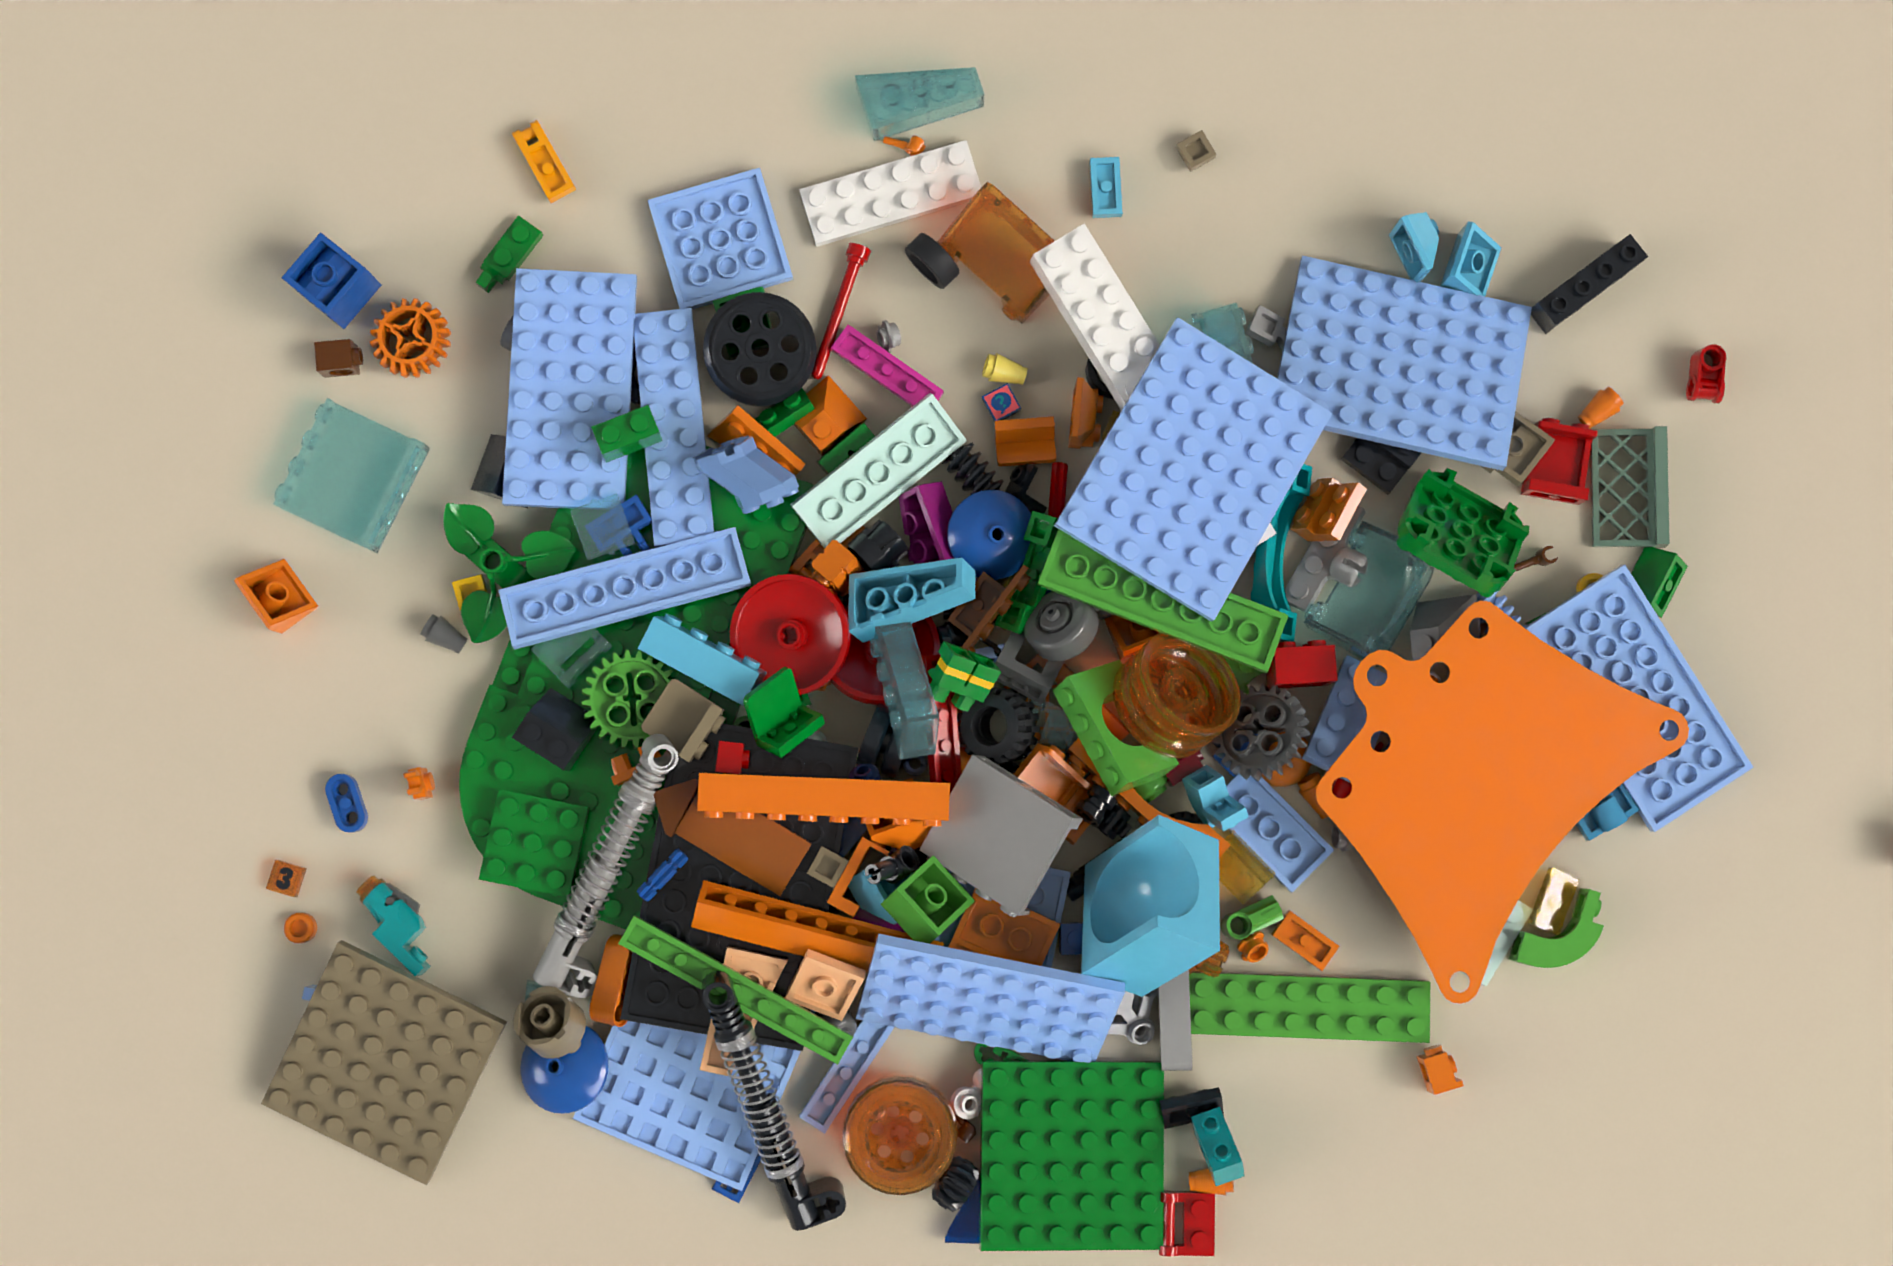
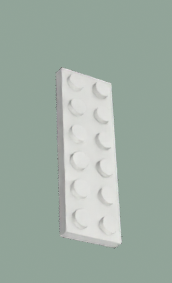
(890, 193)

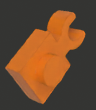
(420, 783)

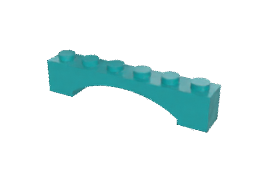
(1268, 566)

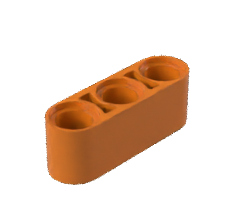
(611, 983)

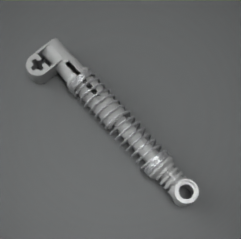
(575, 922)

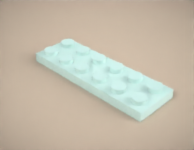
(879, 472)

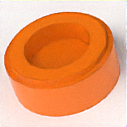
(300, 927)

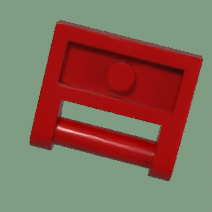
(1197, 1224)

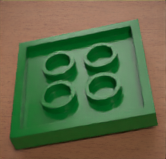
(534, 843)

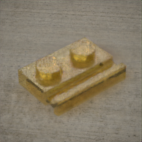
(1242, 869)

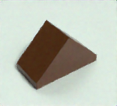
(673, 803)

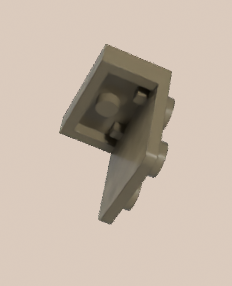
(684, 719)

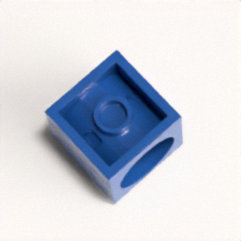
(332, 280)

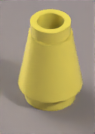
(1001, 369)

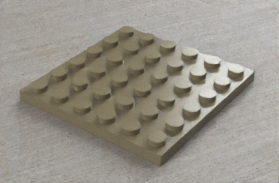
(383, 1062)

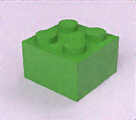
(927, 902)

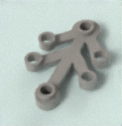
(1133, 1020)

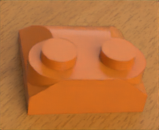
(1083, 415)

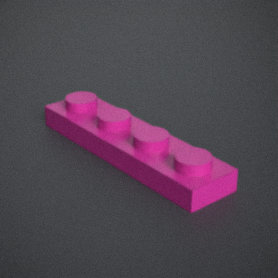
(883, 367)

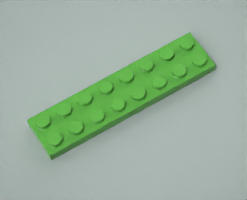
(1240, 631)
(1310, 1007)

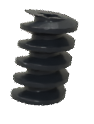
(971, 470)

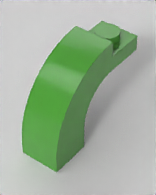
(1570, 944)

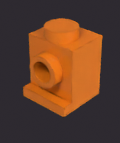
(1438, 1070)

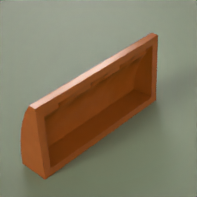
(751, 846)

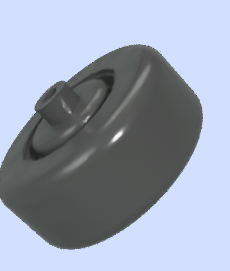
(1061, 627)

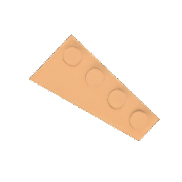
(756, 966)

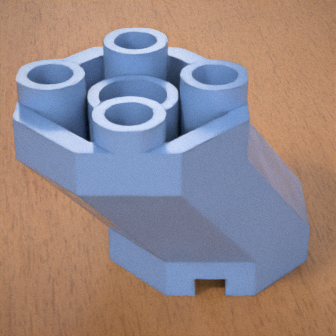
(747, 473)

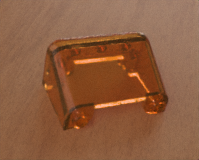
(997, 246)

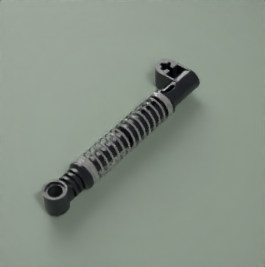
(733, 1036)

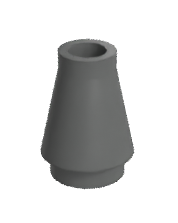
(442, 633)

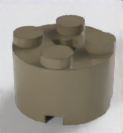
(550, 1023)

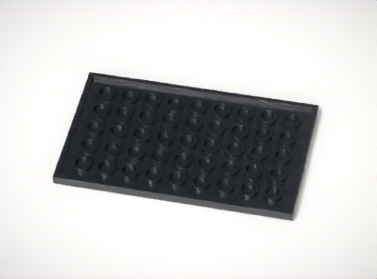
(667, 1000)

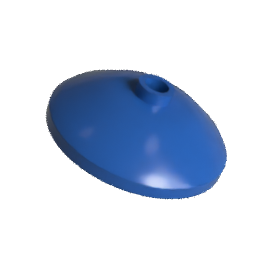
(972, 528)
(574, 1084)

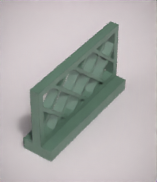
(1657, 488)

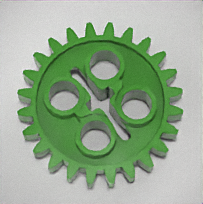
(603, 701)

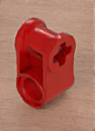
(1704, 380)

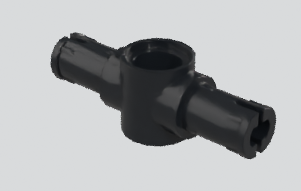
(896, 865)

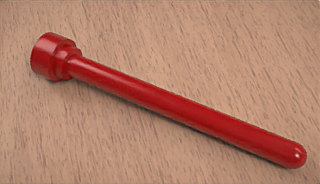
(856, 257)

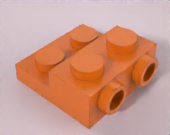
(1327, 510)

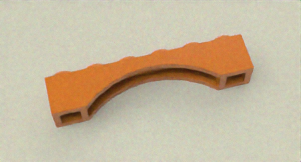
(1132, 800)

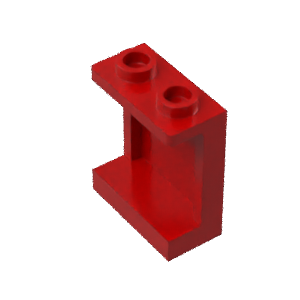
(1564, 466)

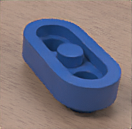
(345, 804)

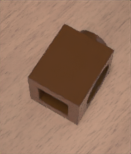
(338, 358)

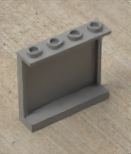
(999, 835)

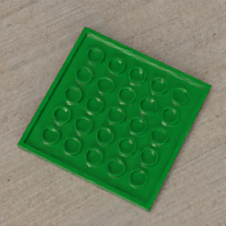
(1071, 1156)

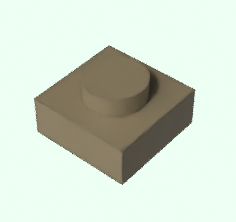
(1196, 150)
(827, 866)

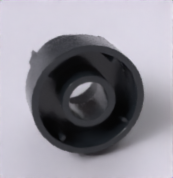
(878, 547)

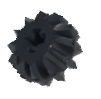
(955, 1184)

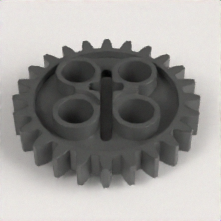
(1257, 757)

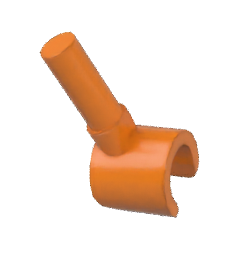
(913, 147)

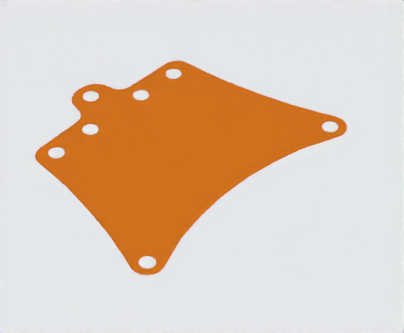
(1482, 778)

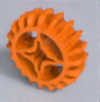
(418, 316)

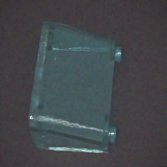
(1377, 608)

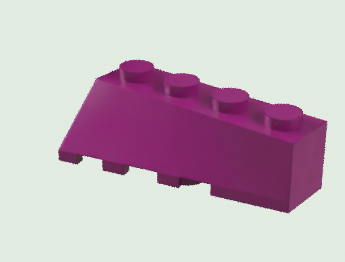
(926, 521)

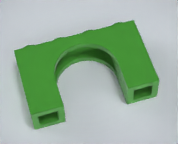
(1116, 762)

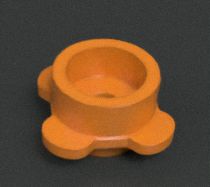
(1253, 947)

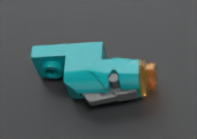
(399, 921)

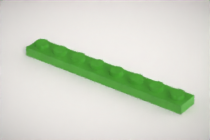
(753, 997)

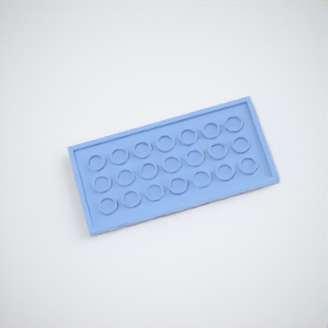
(565, 377)
(1623, 640)
(988, 1000)

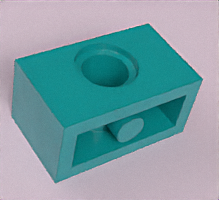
(1217, 1146)

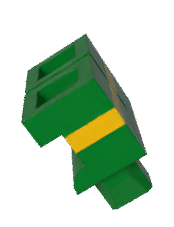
(965, 674)

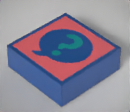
(1001, 403)

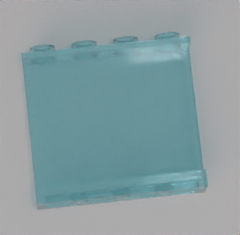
(351, 475)

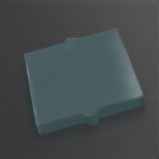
(602, 526)

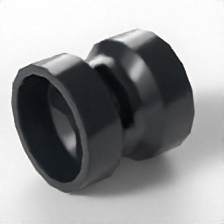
(1094, 807)

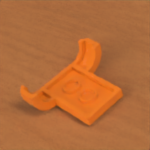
(994, 933)

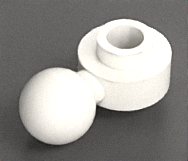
(964, 1093)

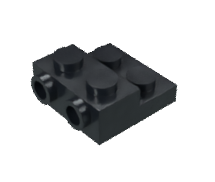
(1379, 462)

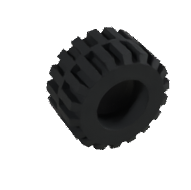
(1019, 732)

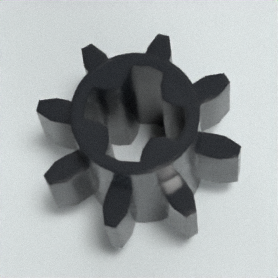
(1115, 823)

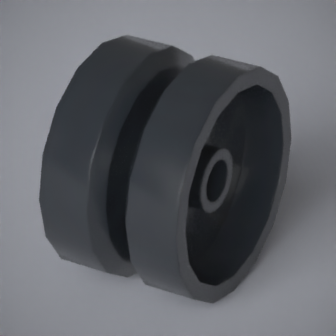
(880, 739)

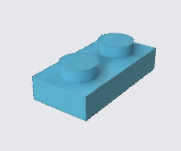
(1105, 187)

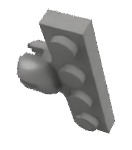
(1326, 562)

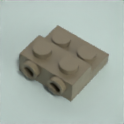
(1525, 450)

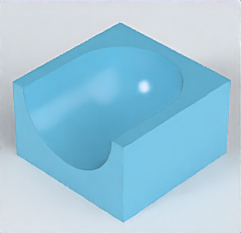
(1151, 906)

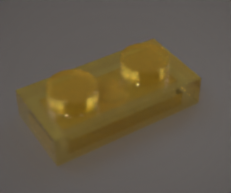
(1553, 901)

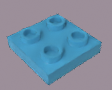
(1608, 813)

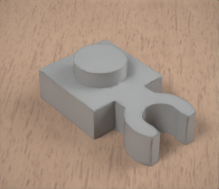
(1267, 327)

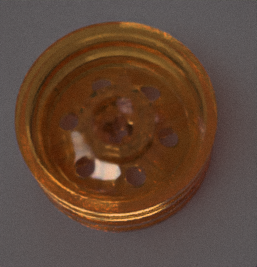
(1175, 696)

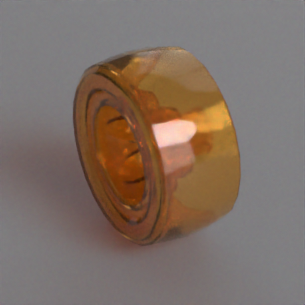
(929, 1160)

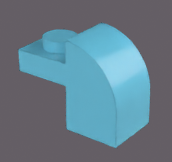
(1211, 799)

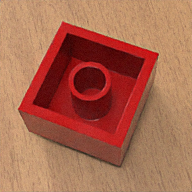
(1303, 666)

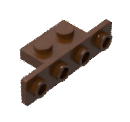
(990, 599)

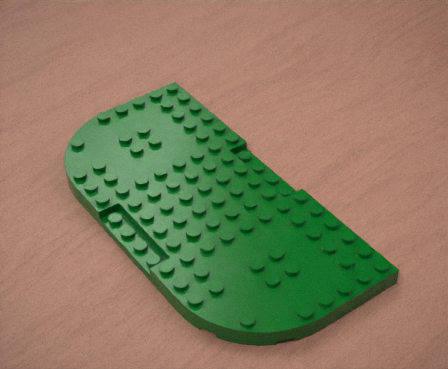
(497, 761)

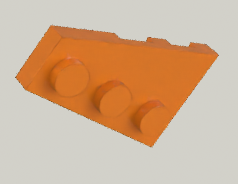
(740, 423)

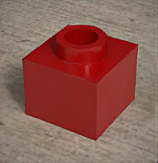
(732, 757)

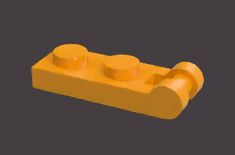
(544, 162)

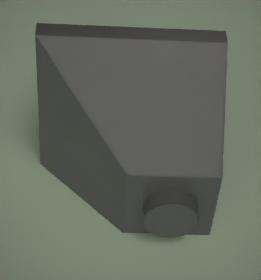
(1435, 618)

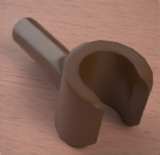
(1539, 558)
(967, 1129)

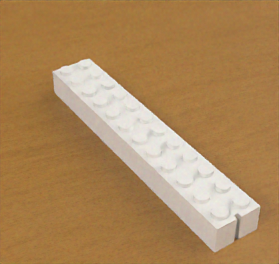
(1099, 313)

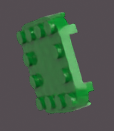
(1461, 532)

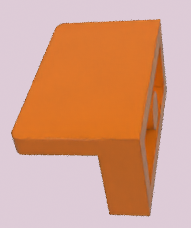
(1025, 441)

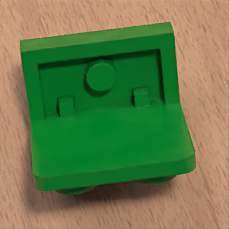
(778, 715)

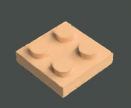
(825, 984)

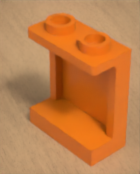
(1051, 774)

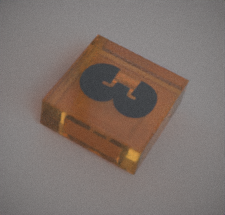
(286, 878)

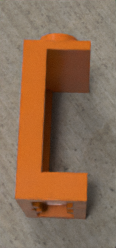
(838, 896)

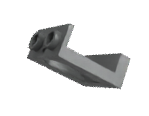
(1021, 677)

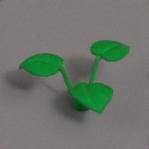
(466, 530)

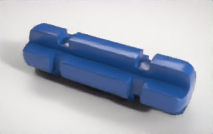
(662, 875)

